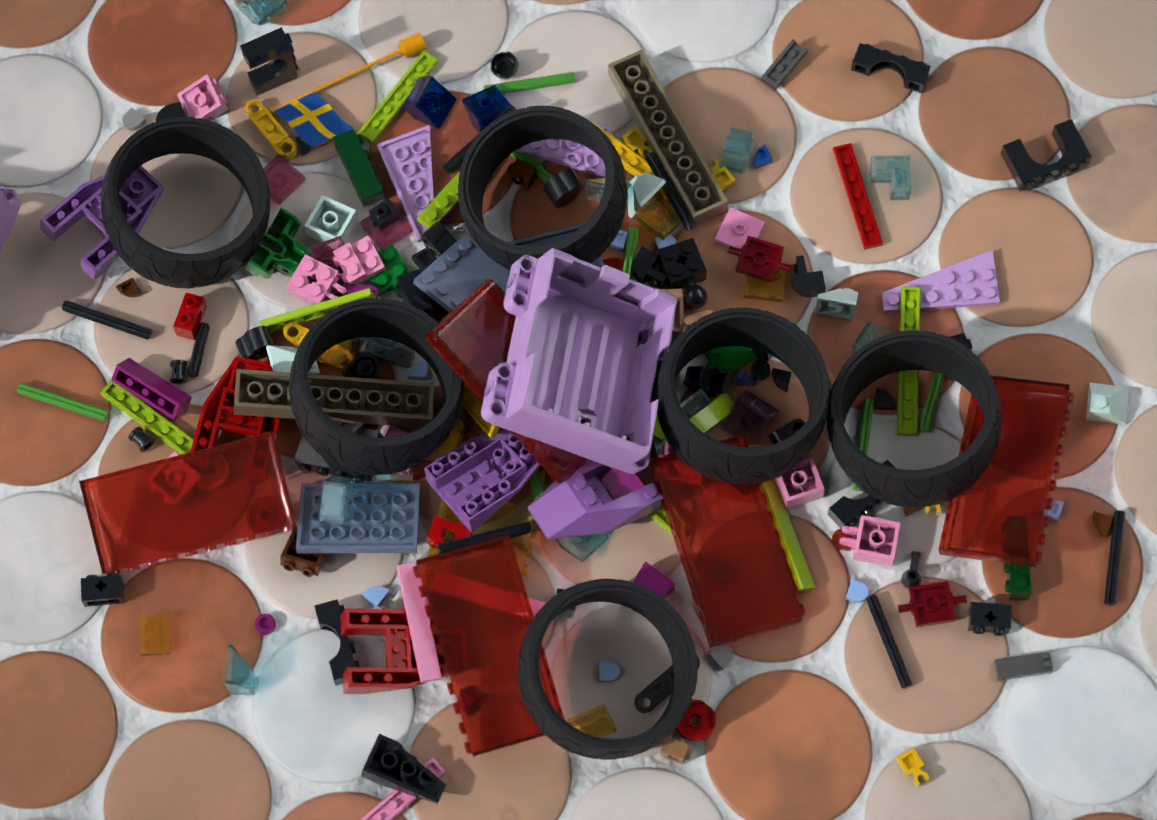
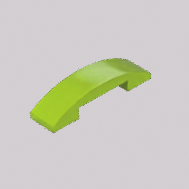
(712, 413)

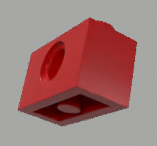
(189, 316)
(442, 527)

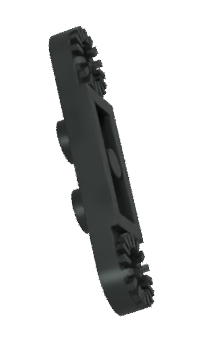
(657, 690)

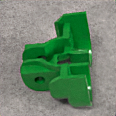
(282, 233)

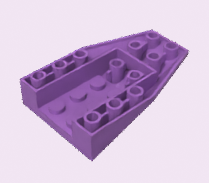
(481, 476)

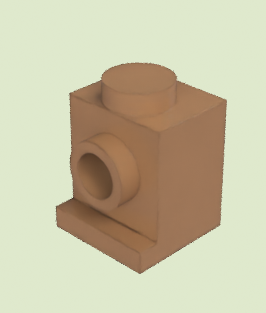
(675, 749)

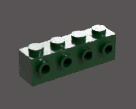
(359, 168)
(1018, 582)

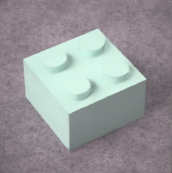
(330, 220)

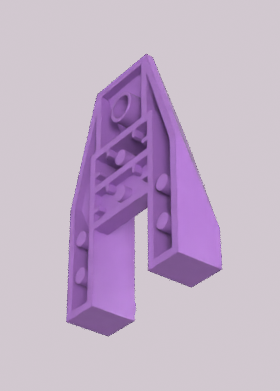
(135, 199)
(584, 506)

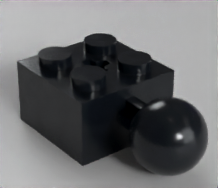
(684, 275)

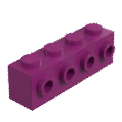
(151, 388)

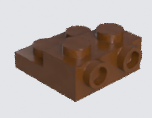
(307, 563)

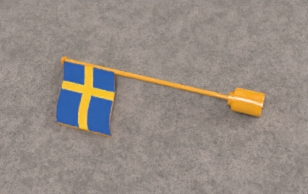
(315, 119)

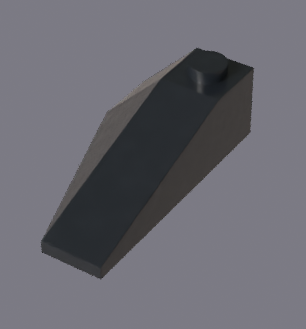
(399, 770)

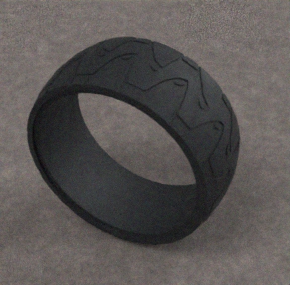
(520, 129)
(198, 138)
(754, 330)
(914, 352)
(351, 450)
(664, 619)

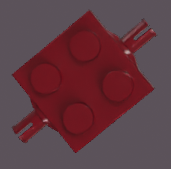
(760, 259)
(932, 604)

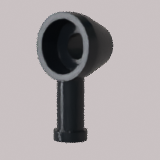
(906, 581)

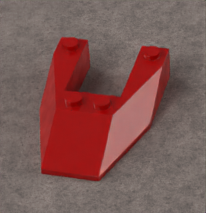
(219, 409)
(401, 664)

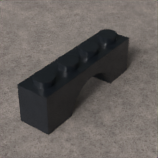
(871, 59)
(848, 511)
(329, 620)

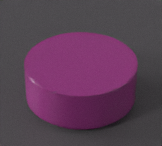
(265, 624)

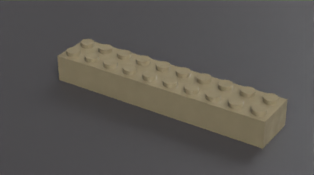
(667, 136)
(339, 397)

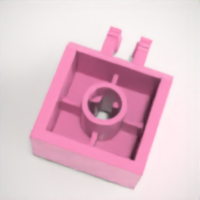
(312, 270)
(800, 493)
(864, 546)

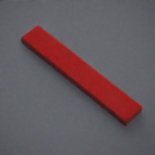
(857, 196)

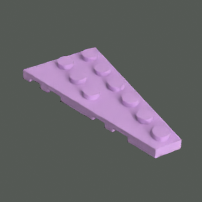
(568, 154)
(410, 170)
(956, 286)

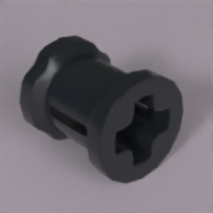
(178, 371)
(141, 439)

